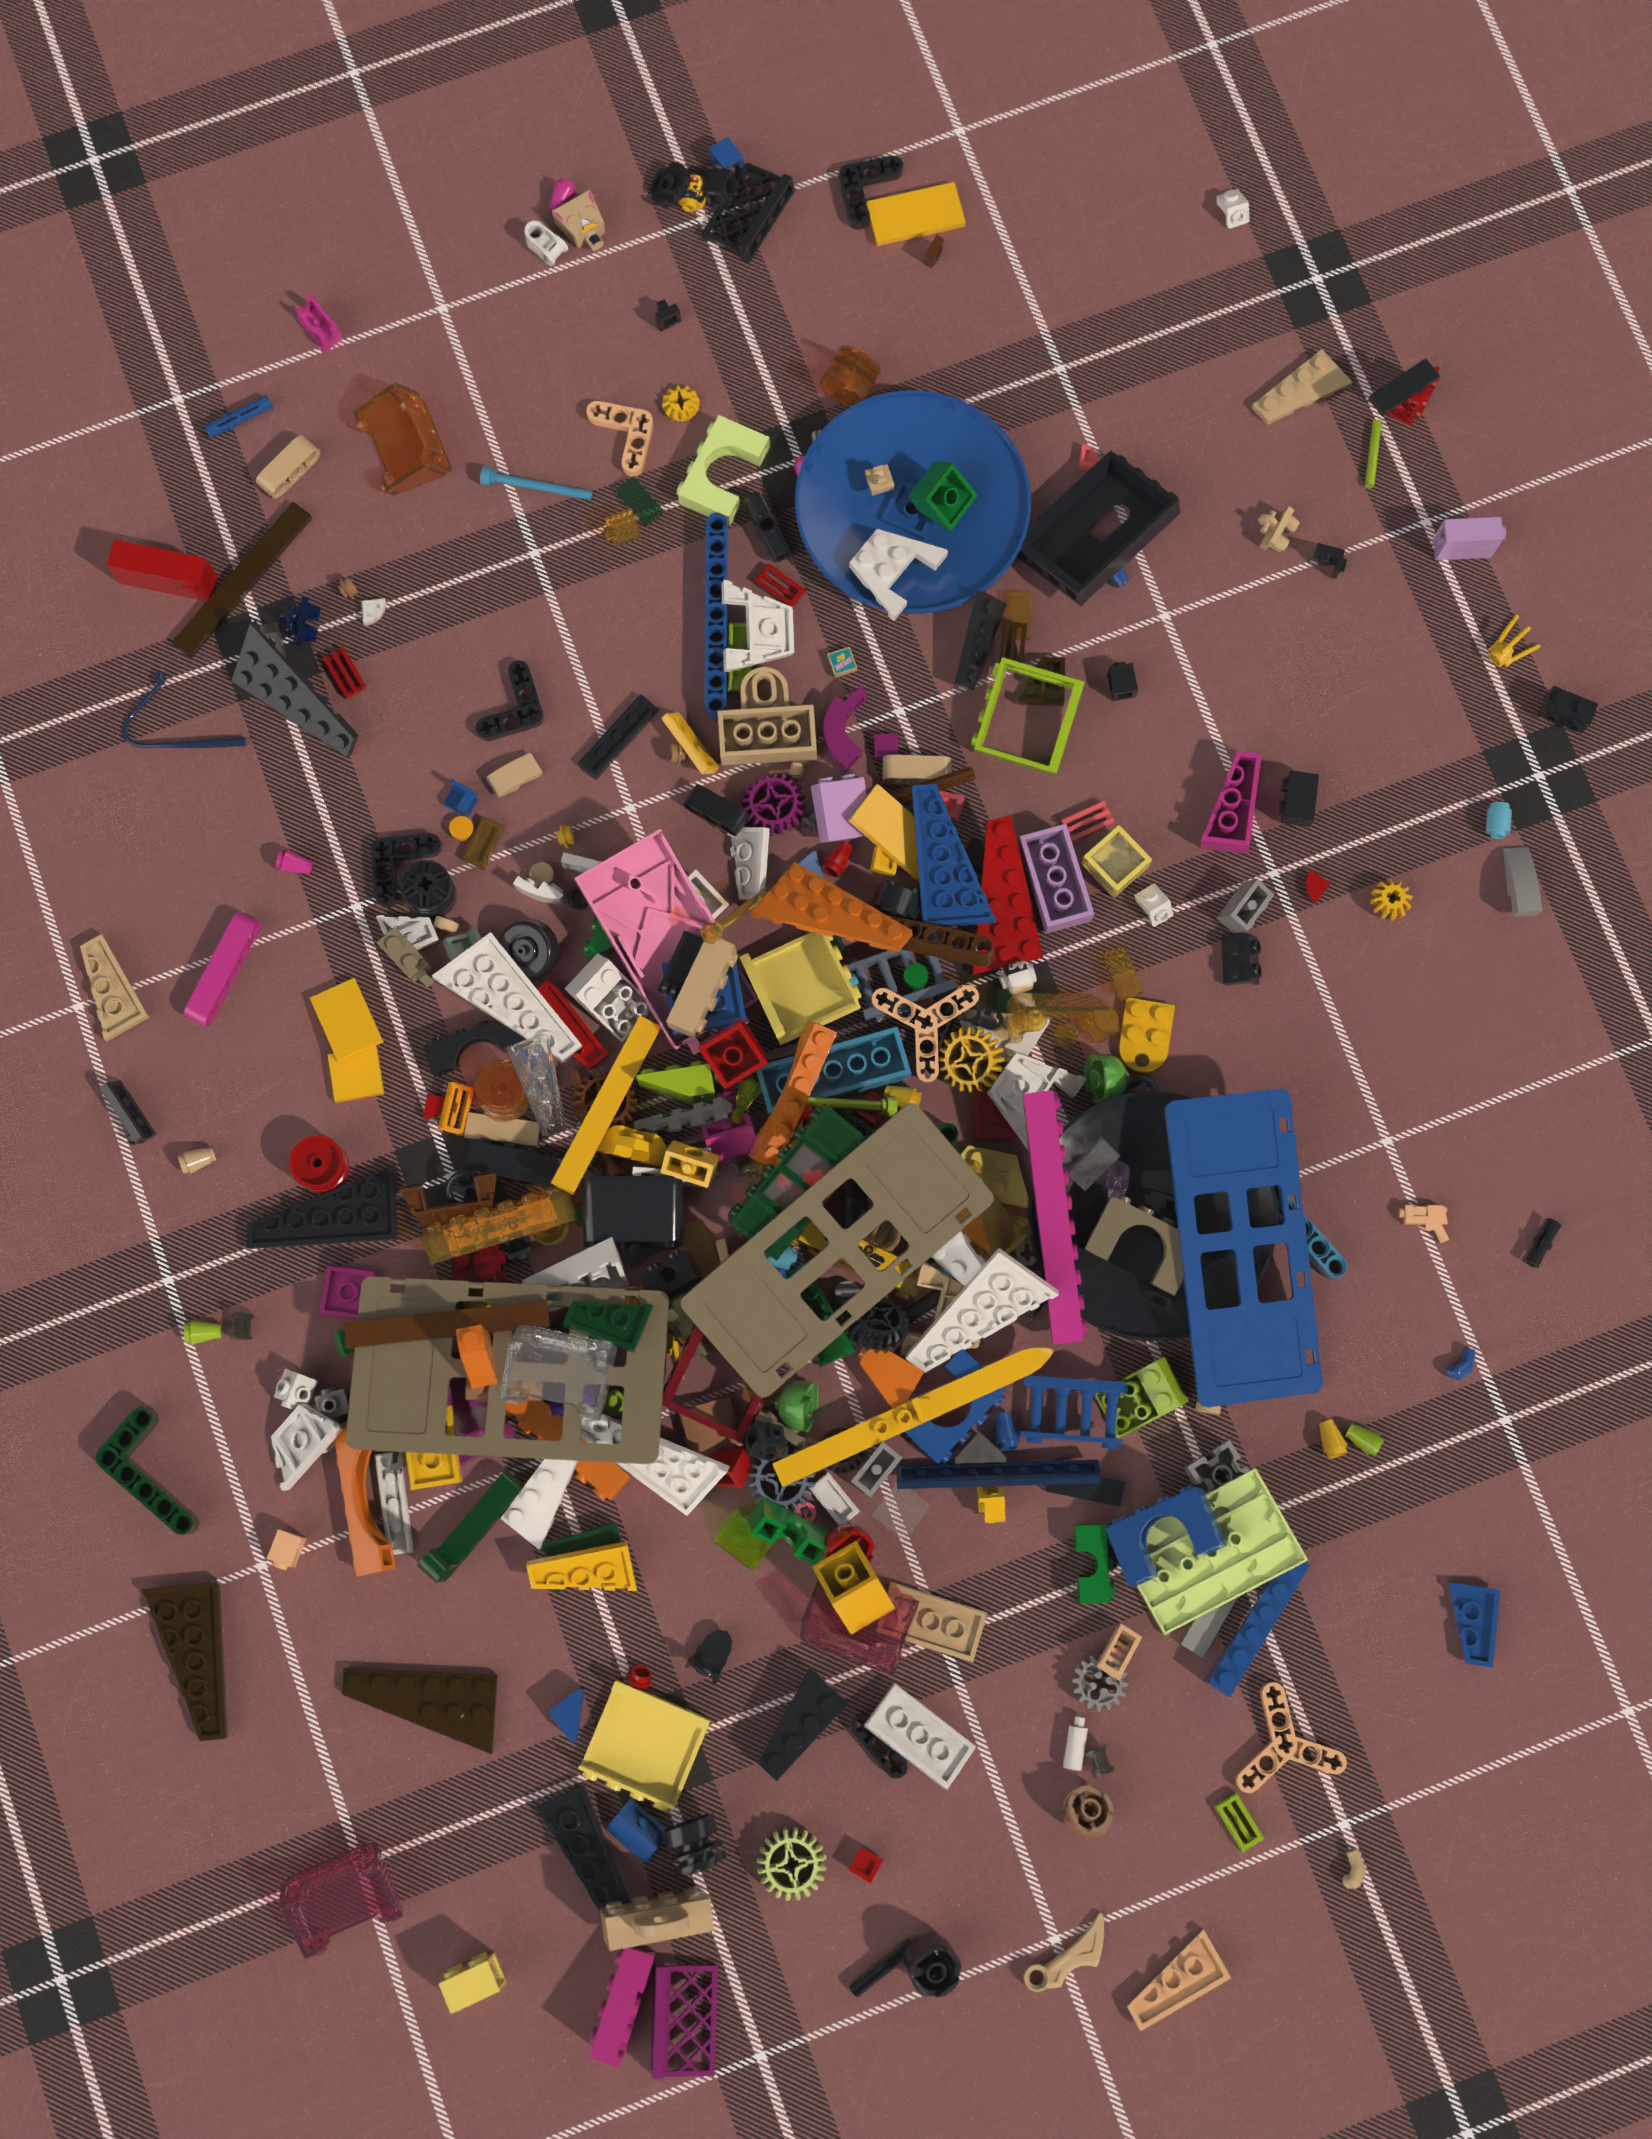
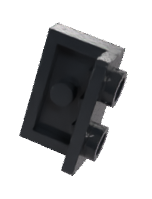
(1241, 959)

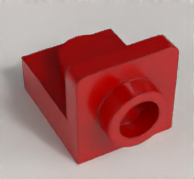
(869, 1117)

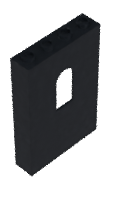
(1072, 557)

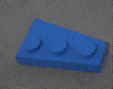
(1476, 1621)

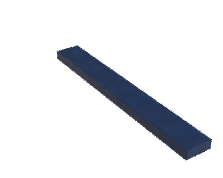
(998, 1474)

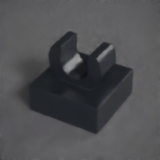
(667, 315)

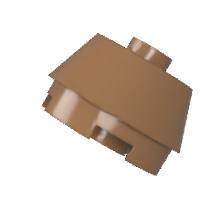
(1087, 1811)

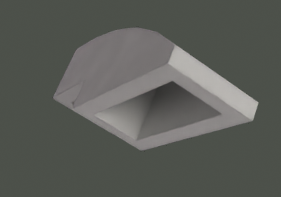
(1522, 882)

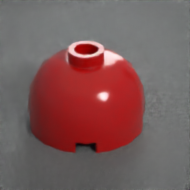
(845, 1535)

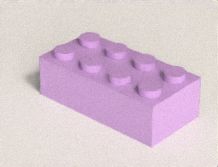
(1055, 878)

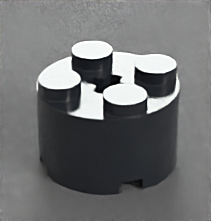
(897, 900)
(932, 1965)

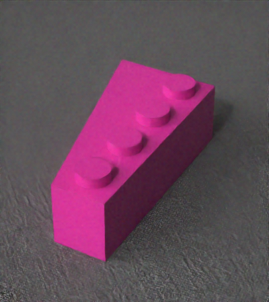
(1233, 815)
(622, 2004)

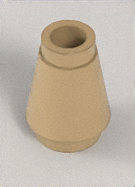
(196, 1159)

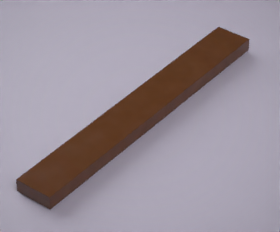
(444, 1324)

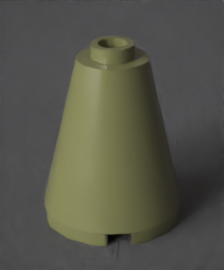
(681, 1324)

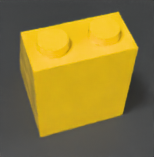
(853, 1587)

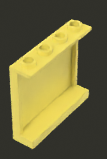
(802, 984)
(644, 1745)

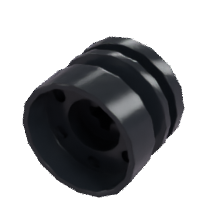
(441, 894)
(694, 1844)

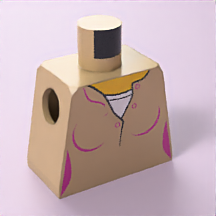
(581, 221)

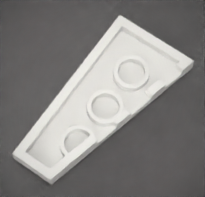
(538, 1501)

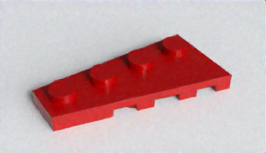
(592, 1051)

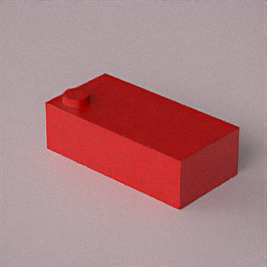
(162, 570)

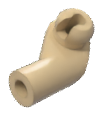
(1357, 1871)

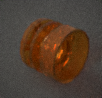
(850, 376)

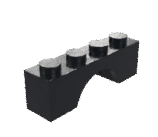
(445, 1053)

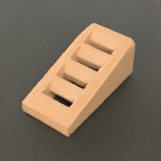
(1129, 1637)

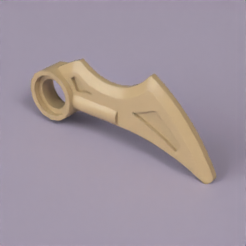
(1083, 1952)

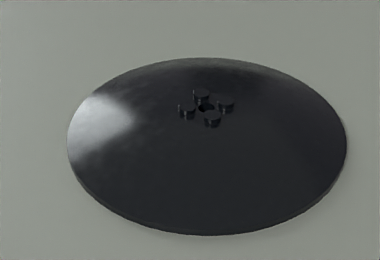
(1119, 1289)

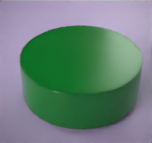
(915, 976)

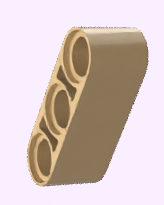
(288, 466)
(914, 768)

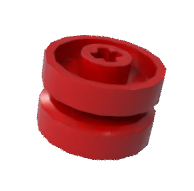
(307, 1156)

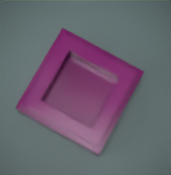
(885, 745)

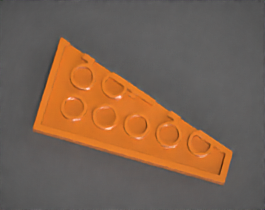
(825, 909)

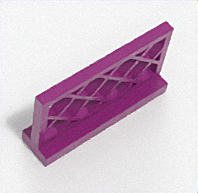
(660, 2021)

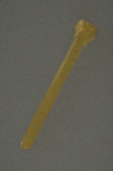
(713, 930)

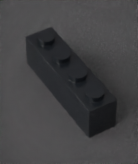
(513, 1164)

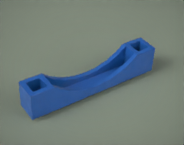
(1254, 1630)

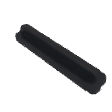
(878, 1970)

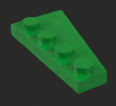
(818, 1303)

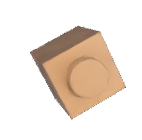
(286, 1549)

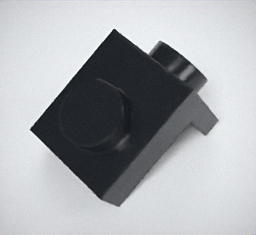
(519, 1247)

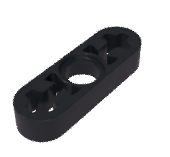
(886, 1765)

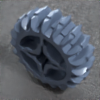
(803, 1483)

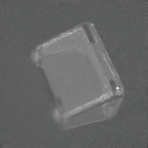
(558, 1369)

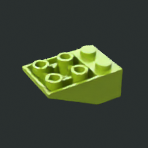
(684, 1084)
(1150, 1395)

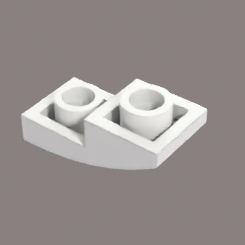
(545, 893)

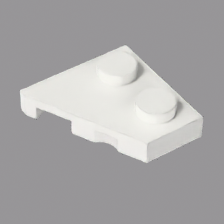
(417, 930)

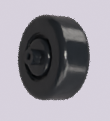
(531, 946)

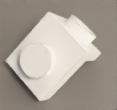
(1235, 207)
(1155, 904)

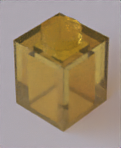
(621, 528)

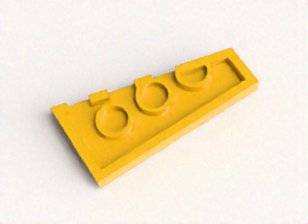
(589, 1568)

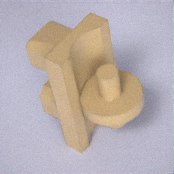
(1273, 527)

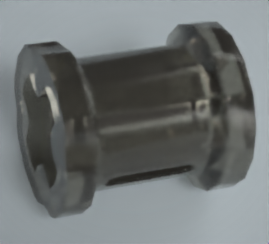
(242, 1327)
(1099, 1760)

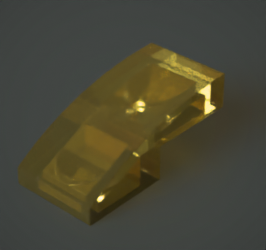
(1122, 973)

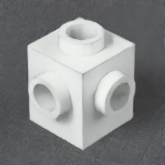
(295, 1389)

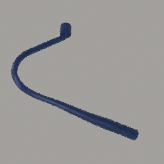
(206, 743)

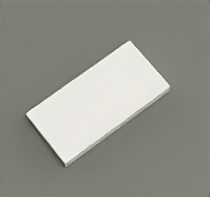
(920, 1736)

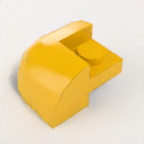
(633, 1145)

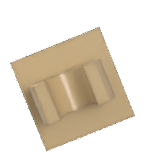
(879, 479)

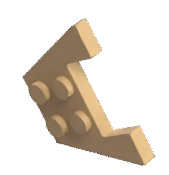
(950, 1288)

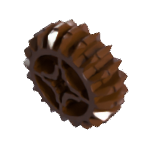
(596, 1083)

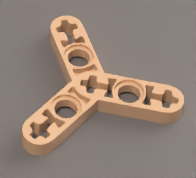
(928, 1033)
(1278, 1755)

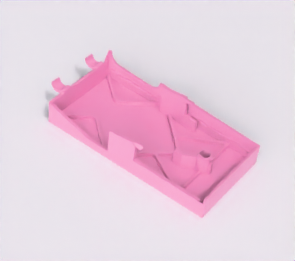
(644, 909)

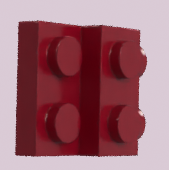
(480, 1266)

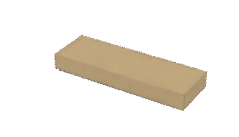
(514, 1132)

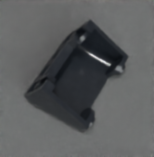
(633, 1210)

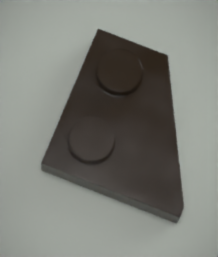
(1041, 692)

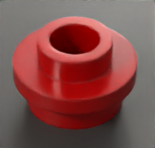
(639, 1677)

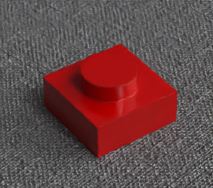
(865, 1864)

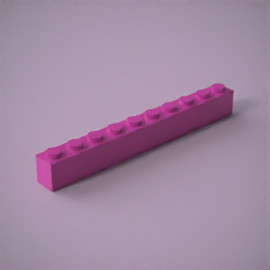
(1052, 1215)

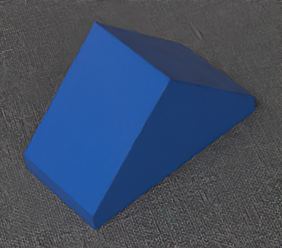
(568, 1714)

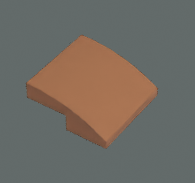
(707, 1440)

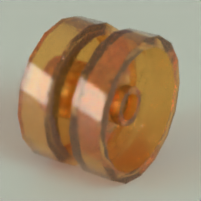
(500, 1091)

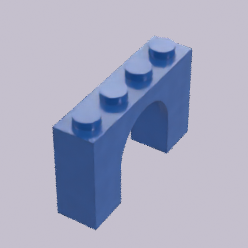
(937, 1440)
(1130, 1534)

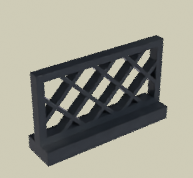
(766, 214)

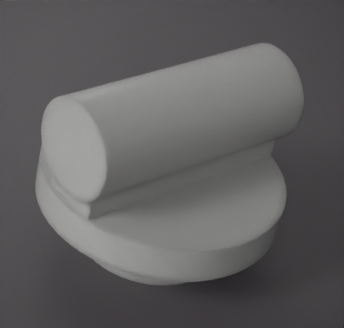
(845, 1291)

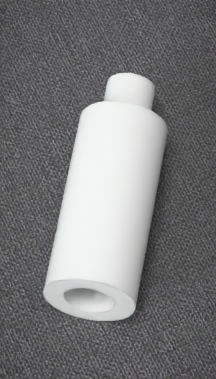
(1075, 1745)

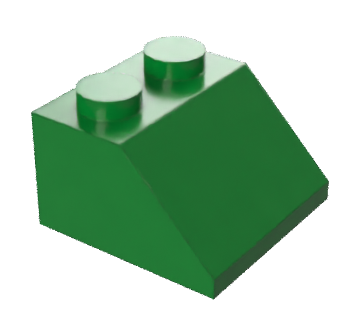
(943, 494)

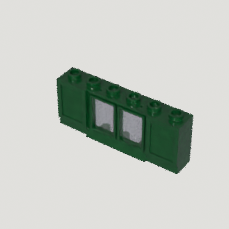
(808, 1157)

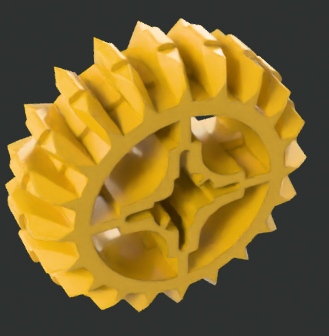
(967, 1051)

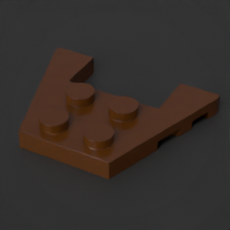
(416, 1199)

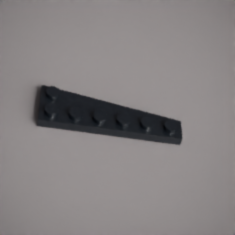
(583, 1842)

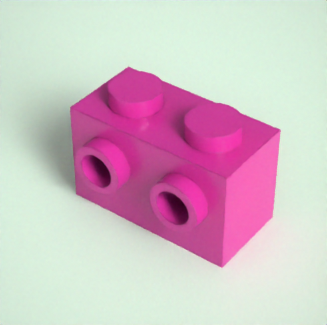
(729, 1138)

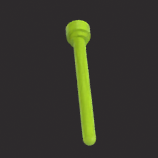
(886, 1106)

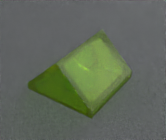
(738, 1542)

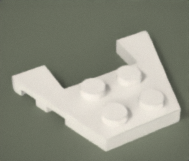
(885, 559)
(767, 625)
(1028, 1076)

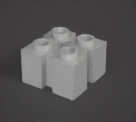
(1222, 1459)

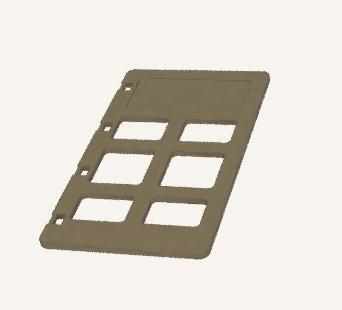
(404, 1387)

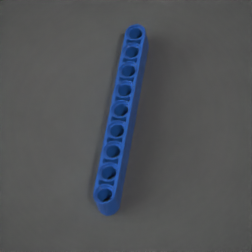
(714, 605)

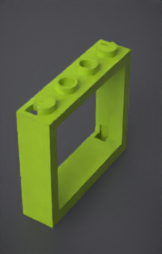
(992, 695)

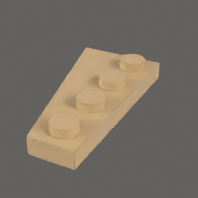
(114, 995)

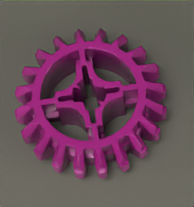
(782, 802)

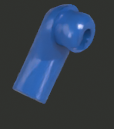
(1464, 1367)

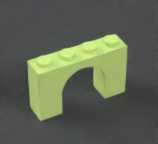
(723, 439)

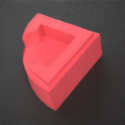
(1088, 457)

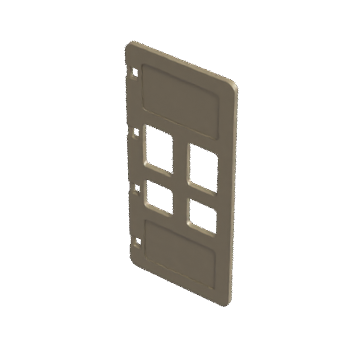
(759, 1314)

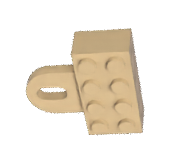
(768, 728)
(656, 1919)

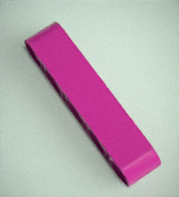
(222, 969)

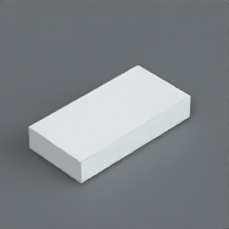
(834, 1499)

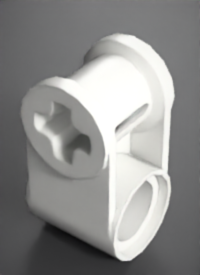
(547, 245)

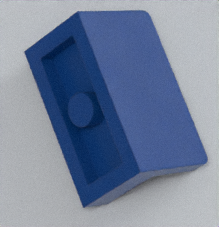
(637, 1830)

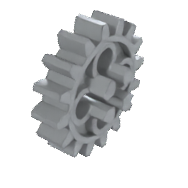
(1084, 1687)

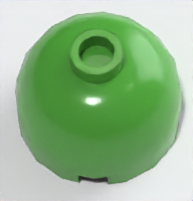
(1105, 1077)
(797, 1405)

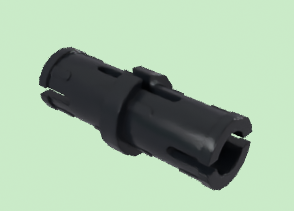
(1542, 1243)

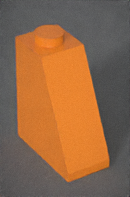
(477, 1355)
(890, 1375)

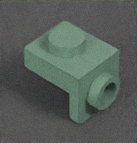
(458, 944)

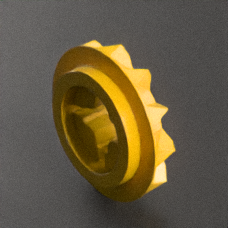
(672, 408)

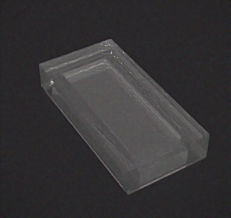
(1093, 1164)

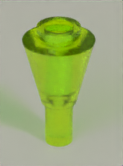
(747, 1093)

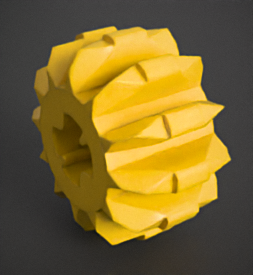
(1400, 899)

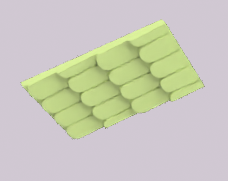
(1256, 1552)

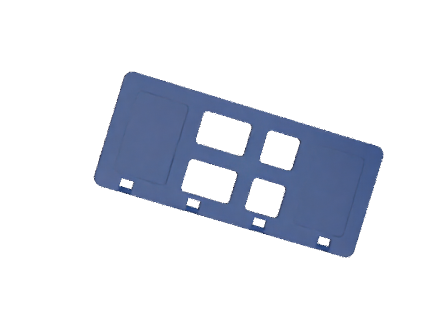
(1254, 1346)

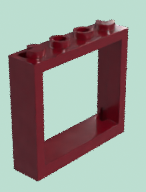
(675, 1378)

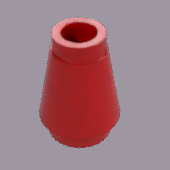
(837, 859)

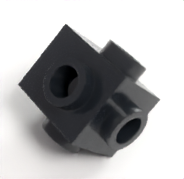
(765, 1440)

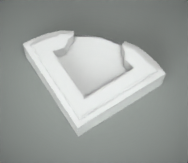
(372, 610)

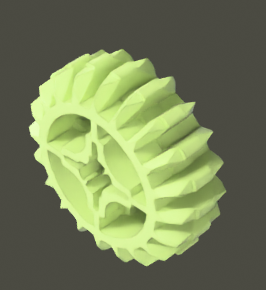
(780, 1867)

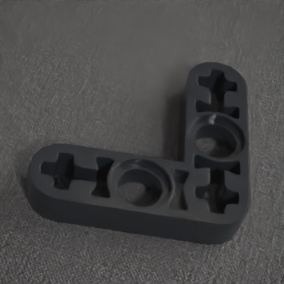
(860, 179)
(524, 708)
(394, 854)
(989, 1011)

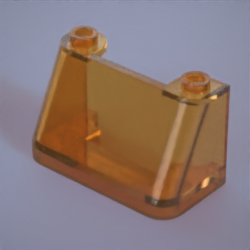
(403, 438)

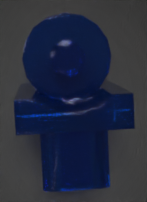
(305, 611)

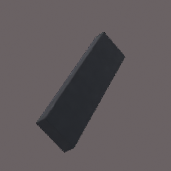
(618, 737)

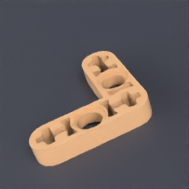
(630, 425)

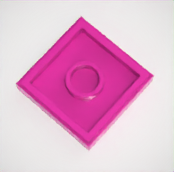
(343, 1291)

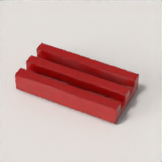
(775, 594)
(335, 656)

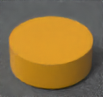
(461, 828)

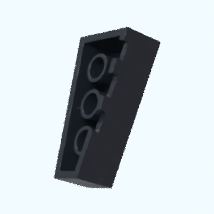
(803, 1721)

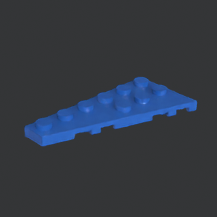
(946, 876)

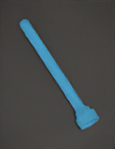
(490, 476)

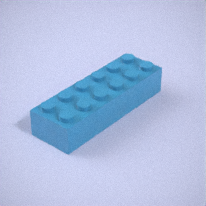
(848, 1068)

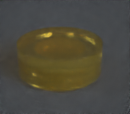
(1065, 1036)

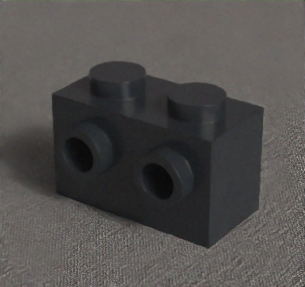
(1567, 709)
(1299, 798)

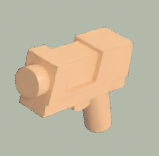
(1431, 1216)

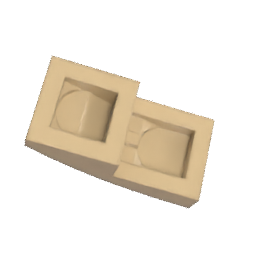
(512, 775)

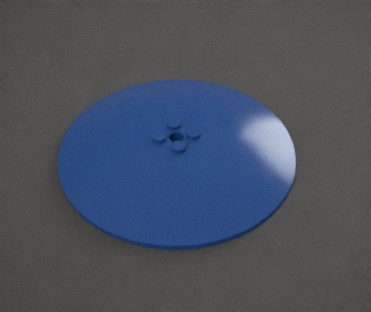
(909, 434)

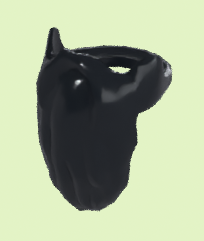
(712, 1655)

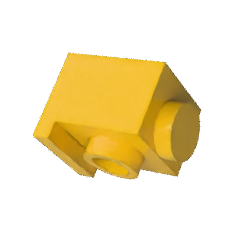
(991, 1503)

